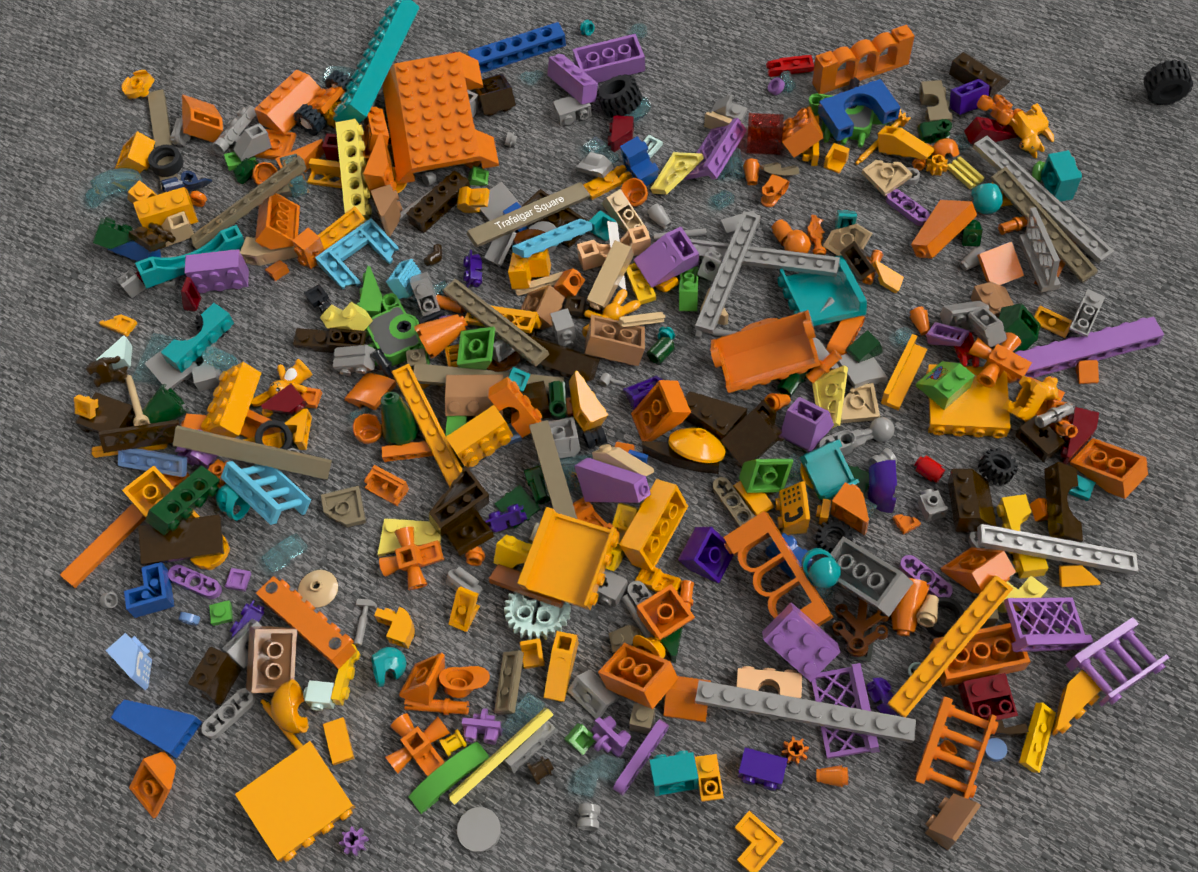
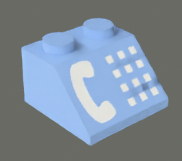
(132, 658)

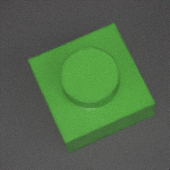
(221, 613)

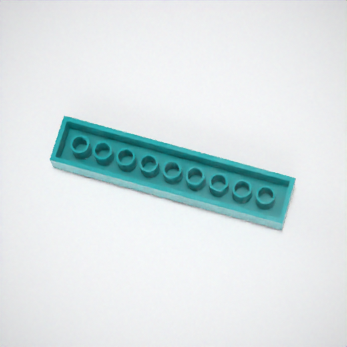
(376, 61)

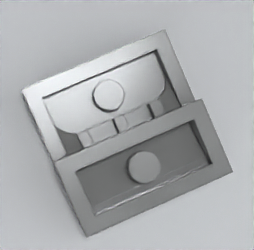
(863, 372)
(166, 373)

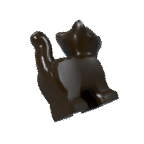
(105, 371)

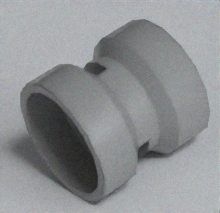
(885, 454)
(588, 817)

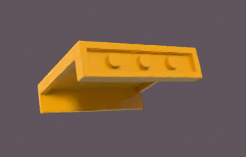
(975, 412)
(568, 559)
(295, 802)

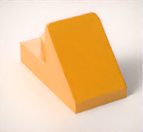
(300, 426)
(463, 609)

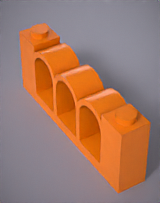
(826, 73)
(754, 532)

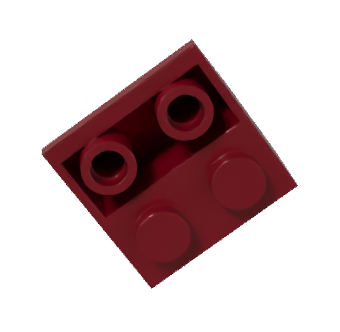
(988, 697)

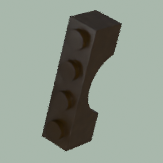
(1061, 521)

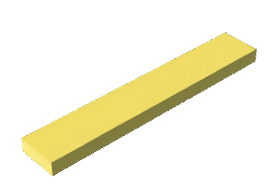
(501, 754)

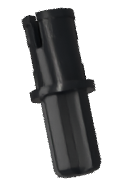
(383, 363)

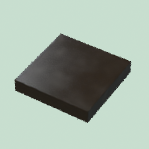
(469, 534)

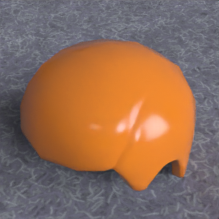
(946, 146)
(262, 172)
(635, 191)
(797, 242)
(367, 428)

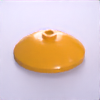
(697, 445)

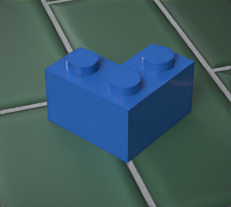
(638, 161)
(155, 593)

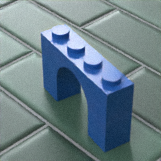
(872, 95)

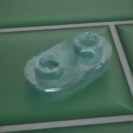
(219, 358)

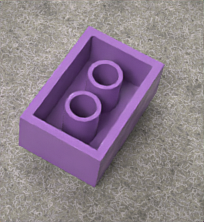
(217, 270)
(800, 642)

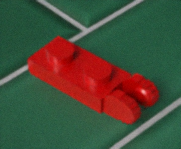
(794, 65)
(963, 350)

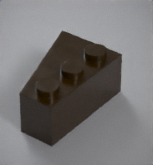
(713, 414)

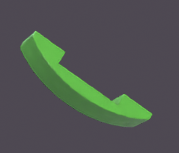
(447, 776)

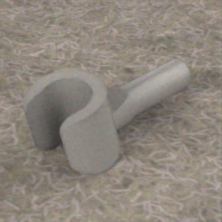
(606, 378)

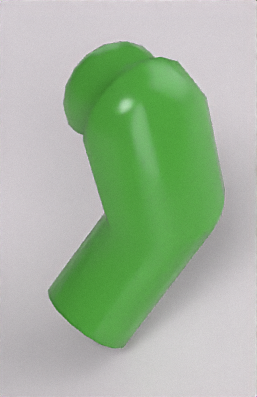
(1036, 171)

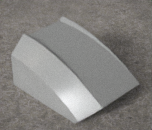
(565, 437)

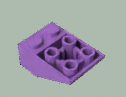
(667, 257)

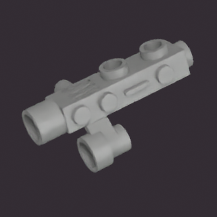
(235, 127)

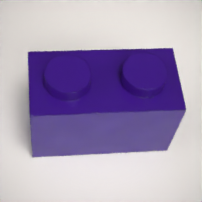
(966, 96)
(762, 769)

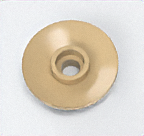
(324, 593)

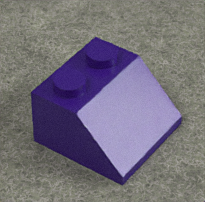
(706, 554)

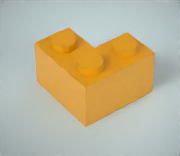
(523, 269)

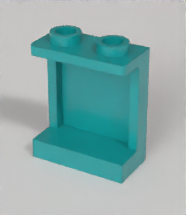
(827, 469)

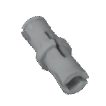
(1054, 415)

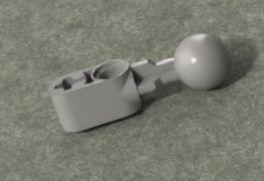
(880, 429)

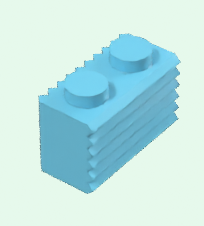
(400, 278)

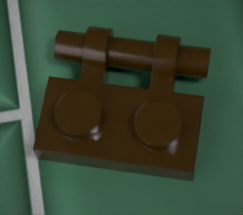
(148, 237)

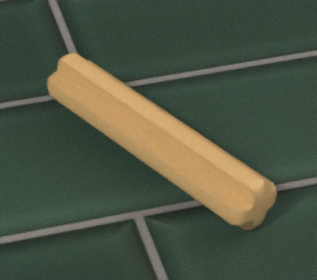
(539, 283)
(641, 319)

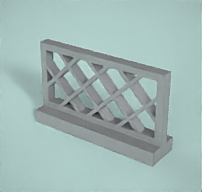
(1040, 253)

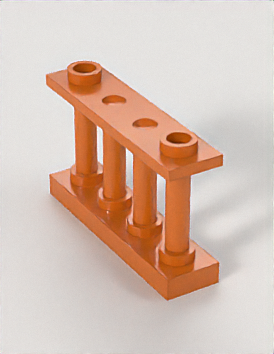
(932, 751)

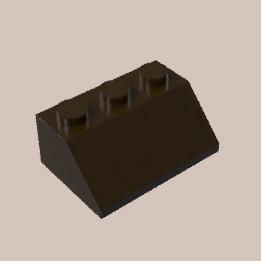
(968, 68)
(970, 500)

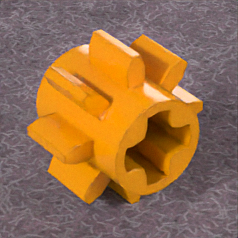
(937, 165)

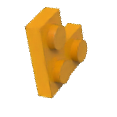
(762, 842)

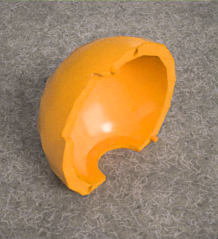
(285, 707)

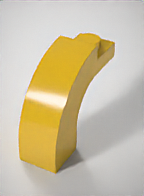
(622, 520)

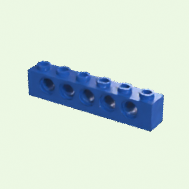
(519, 47)

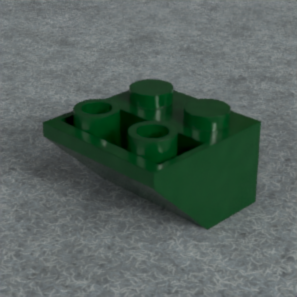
(111, 234)
(1020, 322)

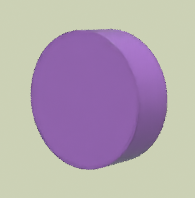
(776, 86)

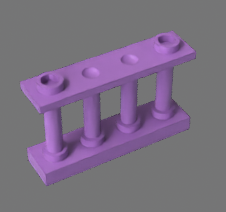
(1112, 641)

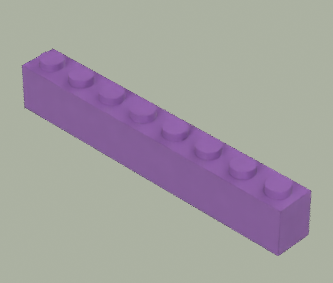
(1097, 346)

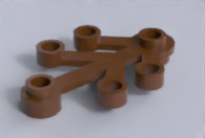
(860, 625)

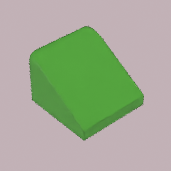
(478, 176)
(580, 738)

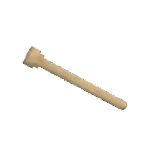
(140, 419)

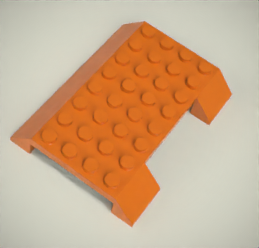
(433, 115)

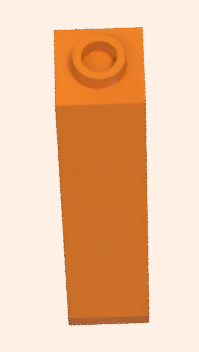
(942, 226)

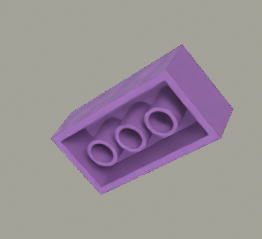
(610, 58)

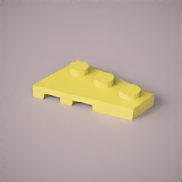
(675, 170)
(830, 392)
(423, 534)

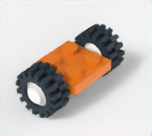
(309, 114)

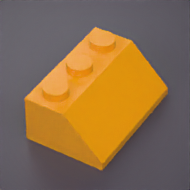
(161, 206)

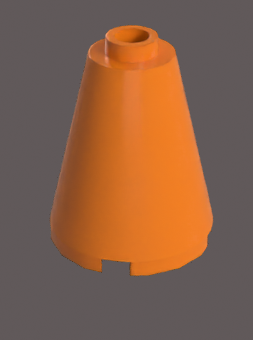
(440, 333)
(904, 615)

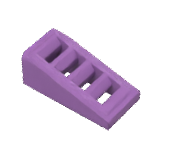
(937, 334)

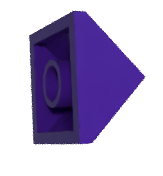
(638, 391)

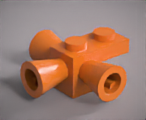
(999, 360)
(411, 558)
(417, 744)

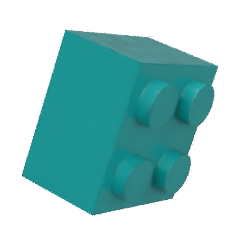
(1061, 175)
(674, 773)

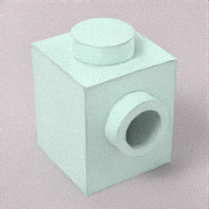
(318, 695)

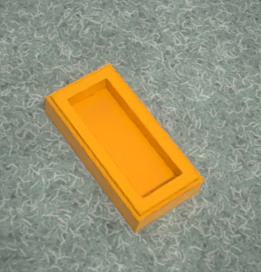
(338, 741)

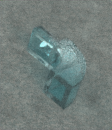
(109, 182)

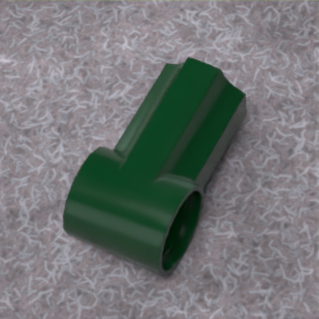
(791, 383)
(557, 398)
(537, 483)

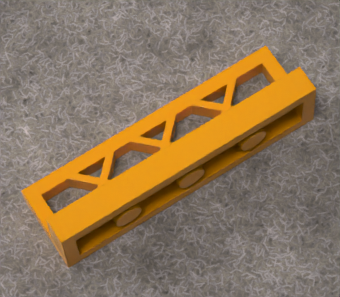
(324, 168)
(522, 319)
(903, 374)

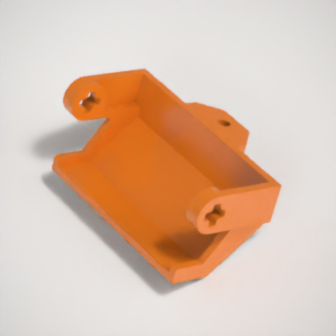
(766, 351)

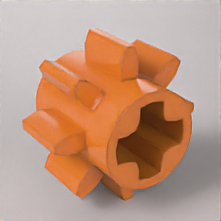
(791, 754)

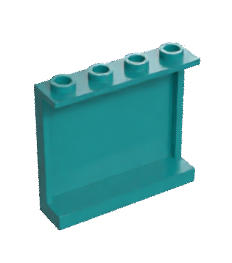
(811, 293)

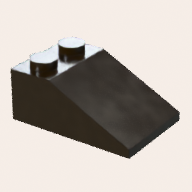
(495, 95)

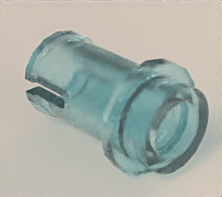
(789, 83)

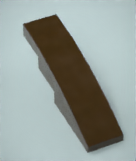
(663, 452)

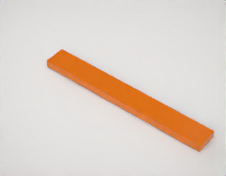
(108, 541)

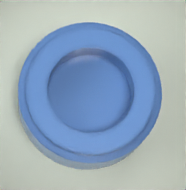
(188, 618)
(995, 749)

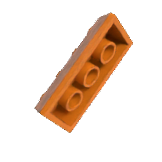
(279, 107)
(277, 222)

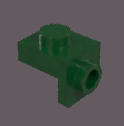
(244, 170)
(972, 234)

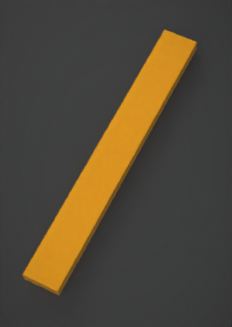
(428, 423)
(949, 646)

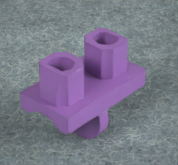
(482, 724)
(607, 738)

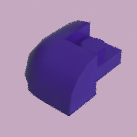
(882, 485)

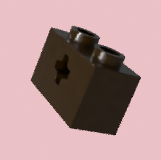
(1041, 441)

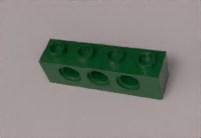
(183, 500)

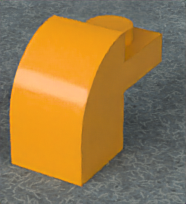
(472, 199)
(401, 626)

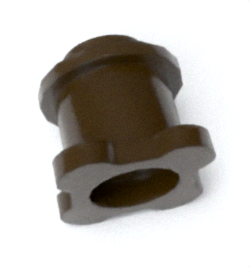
(540, 769)

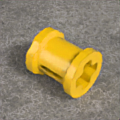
(453, 742)

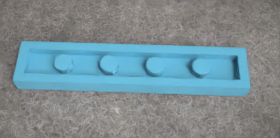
(552, 238)

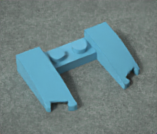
(332, 258)

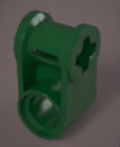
(932, 131)

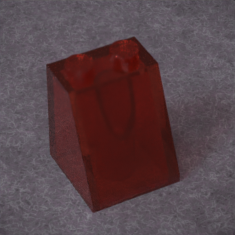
(764, 133)

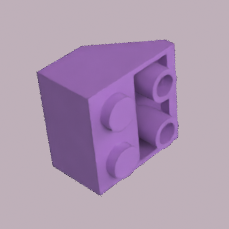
(806, 424)

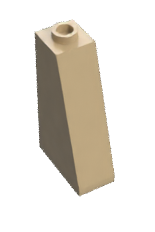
(610, 275)

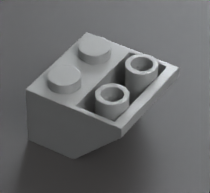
(957, 314)

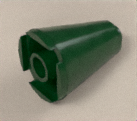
(164, 406)
(397, 420)

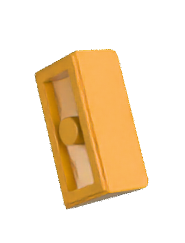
(1052, 321)

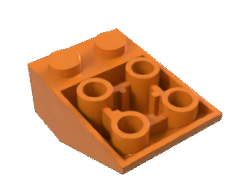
(201, 119)
(801, 131)

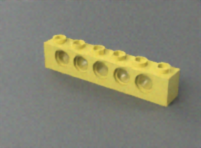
(345, 131)

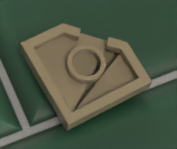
(345, 506)

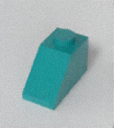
(845, 218)

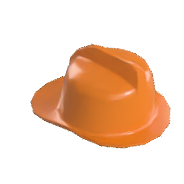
(463, 680)

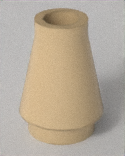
(928, 612)

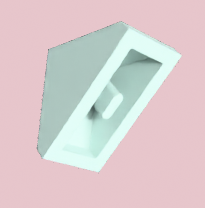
(121, 348)

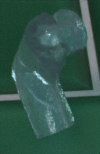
(363, 410)

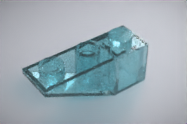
(299, 184)

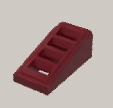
(190, 295)

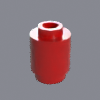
(929, 468)

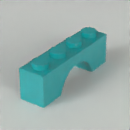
(183, 353)

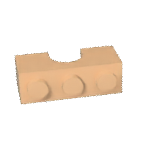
(786, 683)

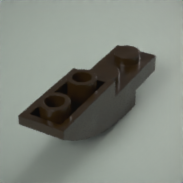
(327, 341)

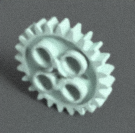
(519, 606)

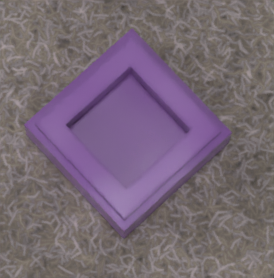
(238, 579)

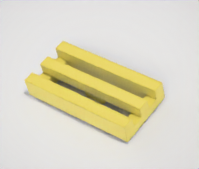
(967, 170)

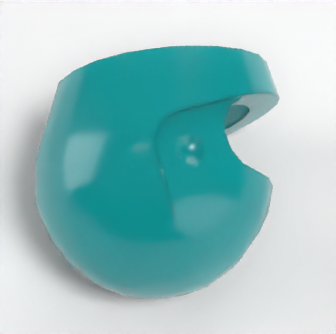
(987, 198)
(226, 499)
(823, 572)
(387, 659)

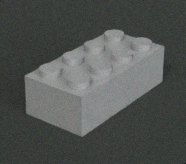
(870, 577)

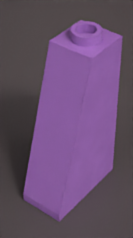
(610, 483)

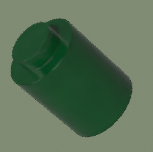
(661, 350)

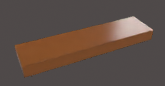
(508, 579)

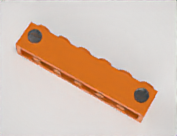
(309, 624)

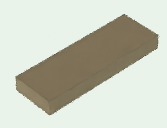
(509, 682)

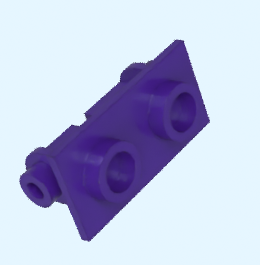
(472, 263)
(513, 514)
(249, 612)
(879, 690)

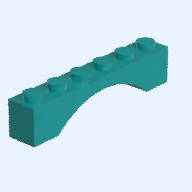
(158, 270)

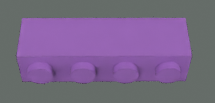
(572, 79)

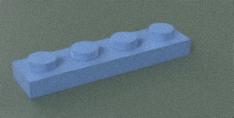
(145, 459)

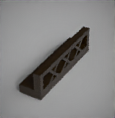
(138, 436)

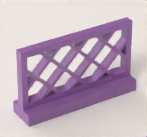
(718, 149)
(1050, 639)
(861, 702)

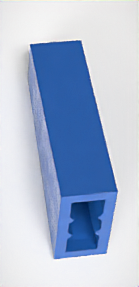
(159, 726)

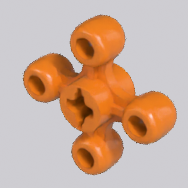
(1000, 108)

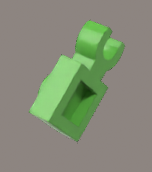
(233, 160)

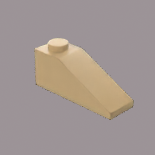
(622, 459)

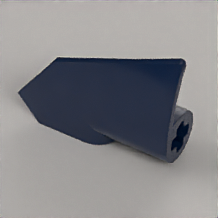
(193, 184)

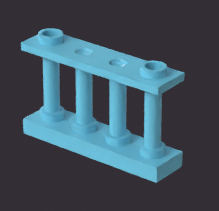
(263, 501)

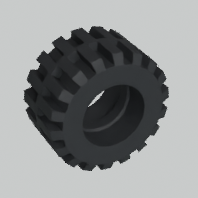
(1168, 82)
(619, 95)

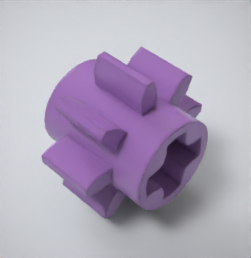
(359, 844)

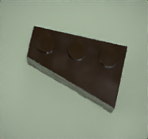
(459, 502)

